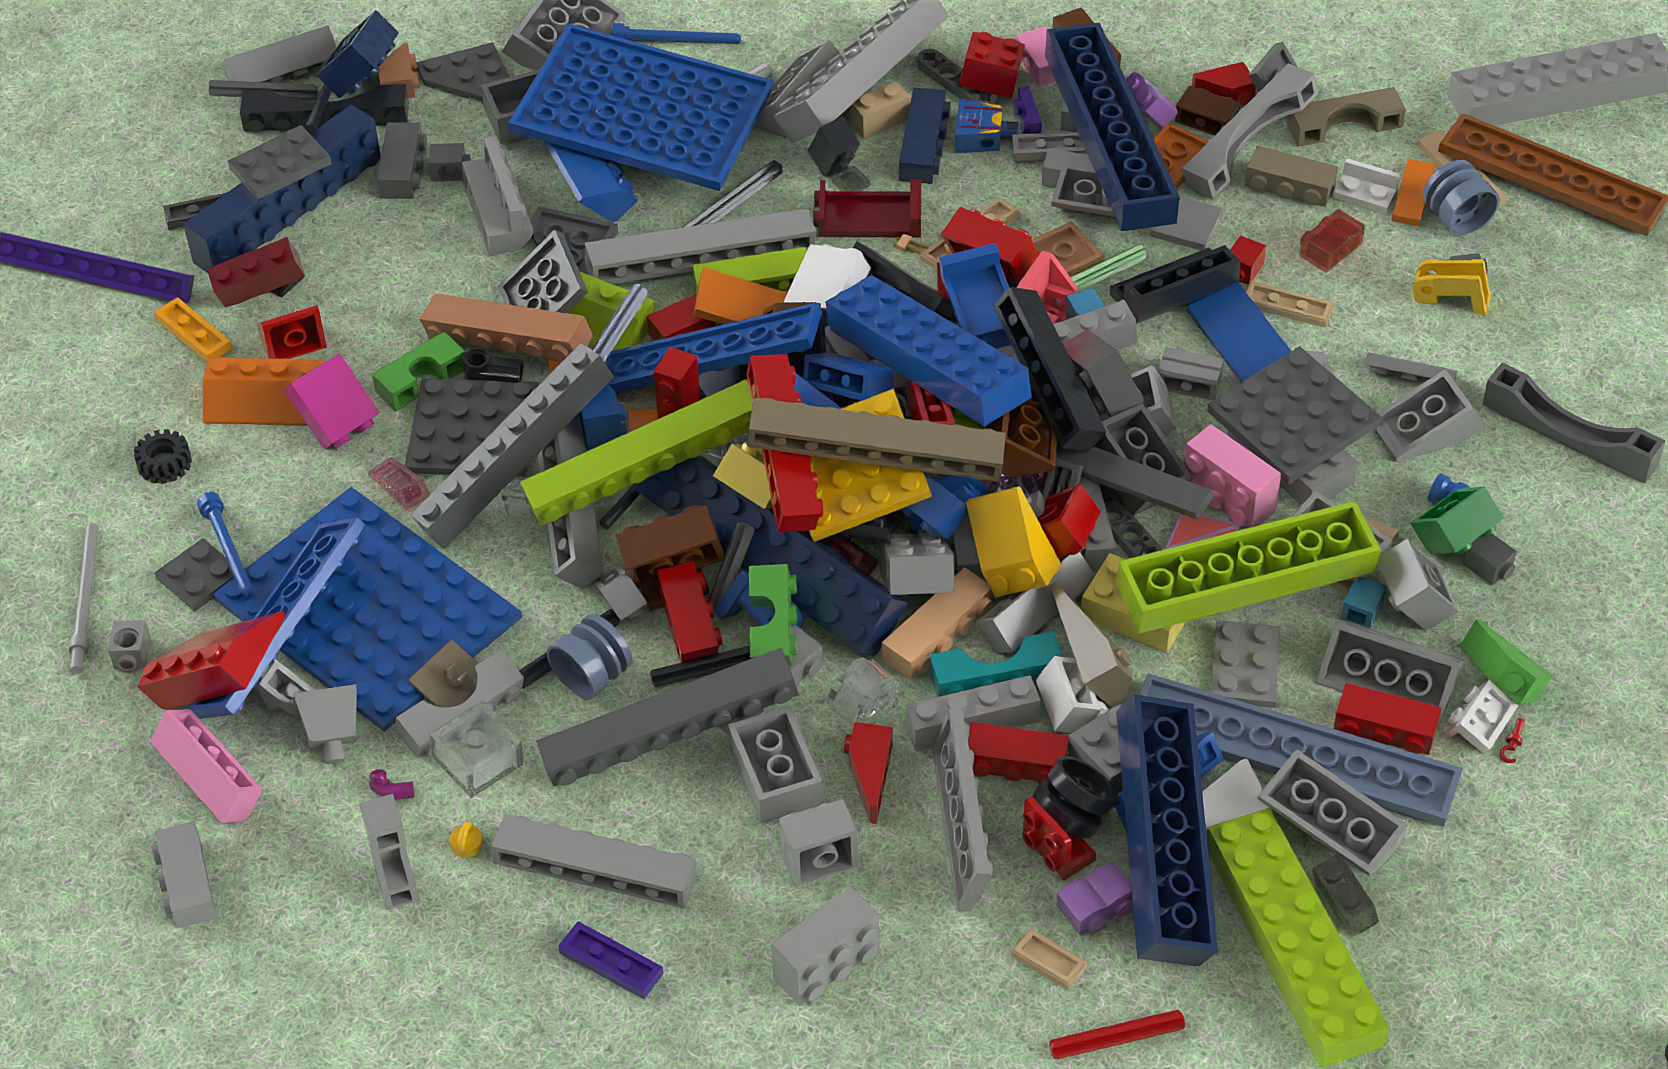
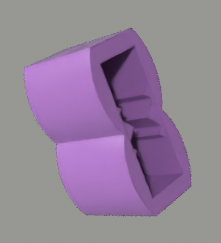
(1151, 101)
(1096, 898)

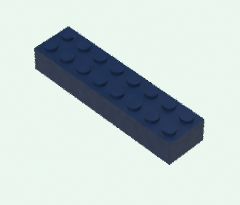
(243, 223)
(1166, 831)

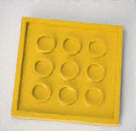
(864, 491)

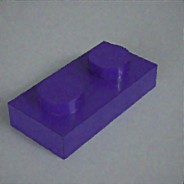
(1026, 107)

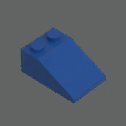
(603, 419)

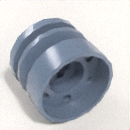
(1460, 197)
(589, 656)

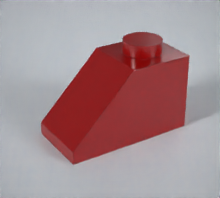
(1227, 82)

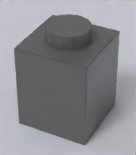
(1490, 559)

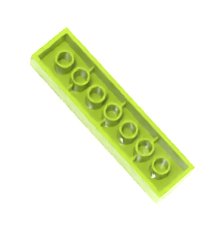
(1247, 566)
(1296, 938)

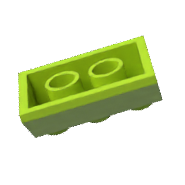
(600, 306)

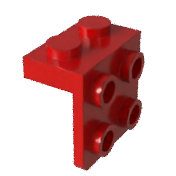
(1059, 849)

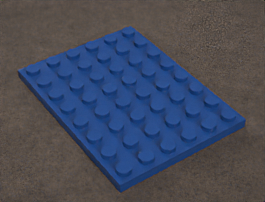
(642, 106)
(380, 611)

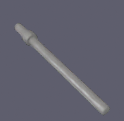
(79, 642)

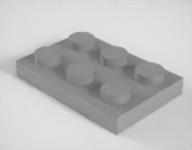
(1246, 662)

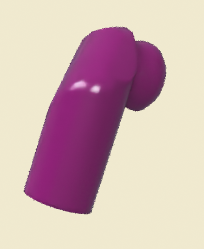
(383, 786)

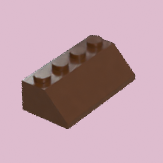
(1028, 439)

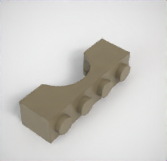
(1376, 109)

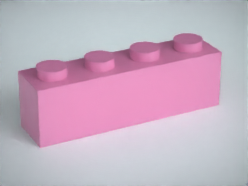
(206, 765)

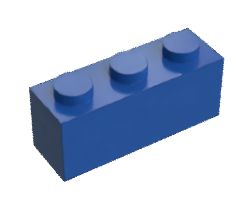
(847, 375)

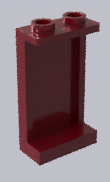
(868, 212)

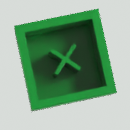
(1457, 521)

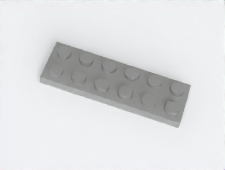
(961, 810)

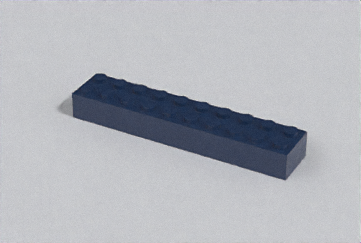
(1111, 127)
(828, 584)

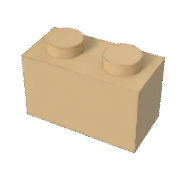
(880, 110)

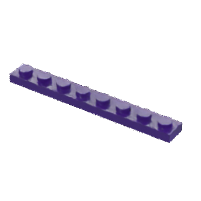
(95, 267)

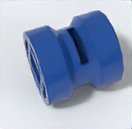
(1443, 487)

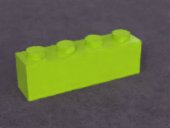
(767, 269)

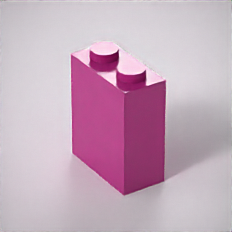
(332, 402)

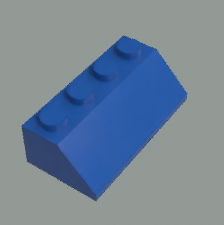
(595, 181)

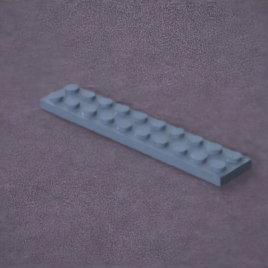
(1268, 738)

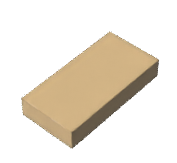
(1049, 959)

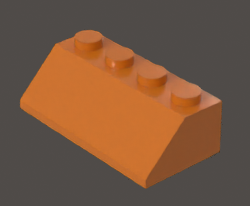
(252, 390)

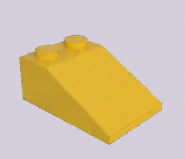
(1011, 543)

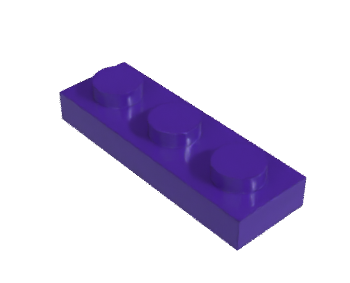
(611, 959)

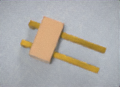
(904, 242)

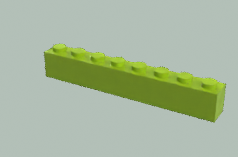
(639, 454)

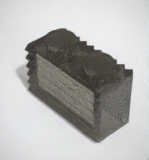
(1345, 895)

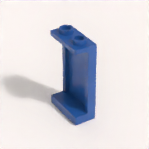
(973, 286)

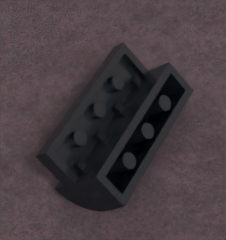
(1178, 283)

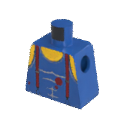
(981, 127)

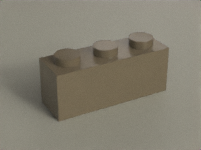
(1291, 176)

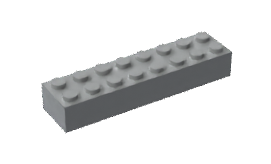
(859, 67)
(1562, 80)

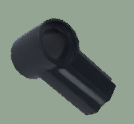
(482, 366)

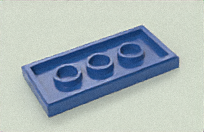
(1238, 331)

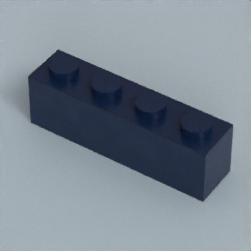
(923, 135)

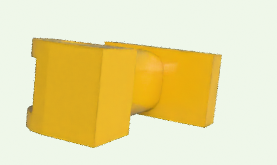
(1453, 279)

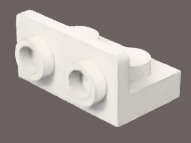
(1367, 186)
(1482, 715)

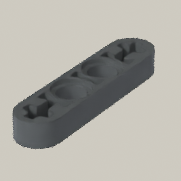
(944, 65)
(1127, 523)

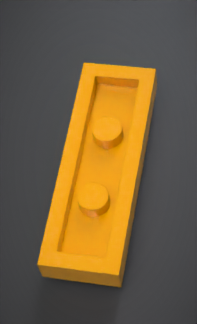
(193, 330)

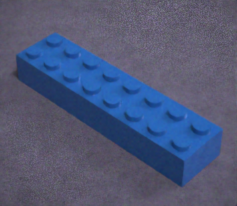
(929, 350)

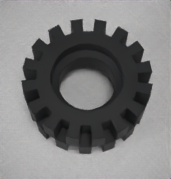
(159, 444)

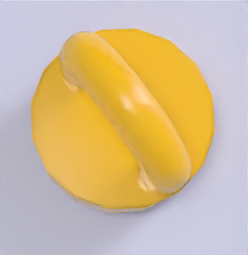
(466, 840)

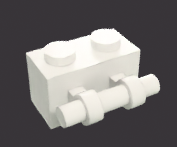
(1066, 697)

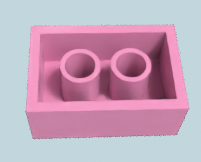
(1239, 479)

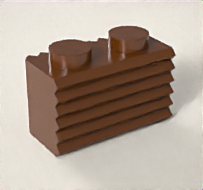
(1205, 110)

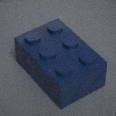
(358, 55)

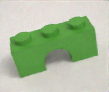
(398, 380)
(772, 588)

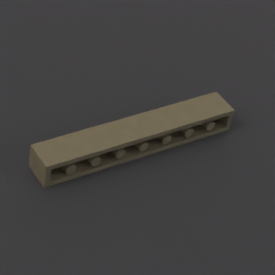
(876, 439)

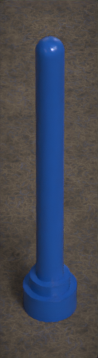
(622, 31)
(211, 507)

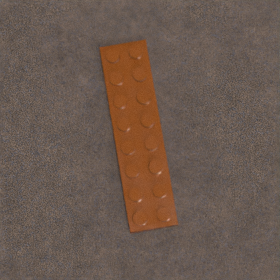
(1554, 174)

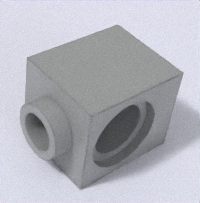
(129, 644)

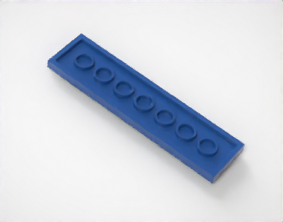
(719, 345)
(293, 597)

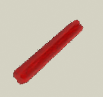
(1117, 1034)

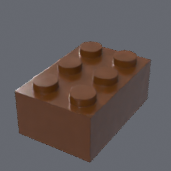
(670, 543)

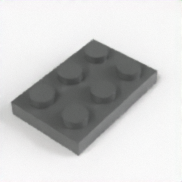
(279, 162)

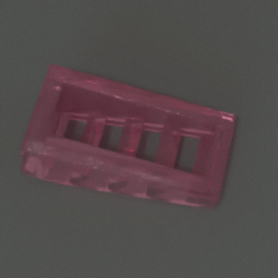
(406, 497)

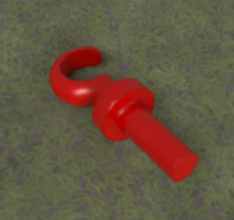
(1513, 739)

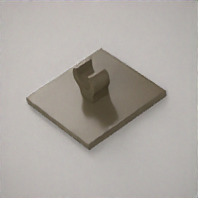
(446, 677)

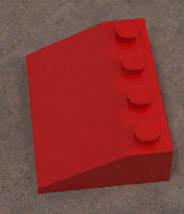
(210, 663)

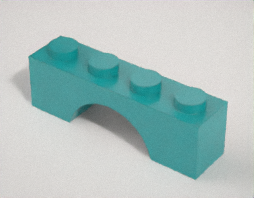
(957, 672)

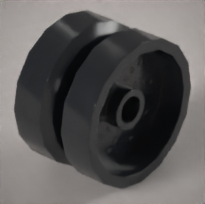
(1076, 796)

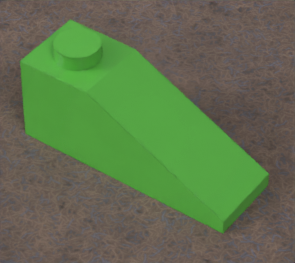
(1505, 664)

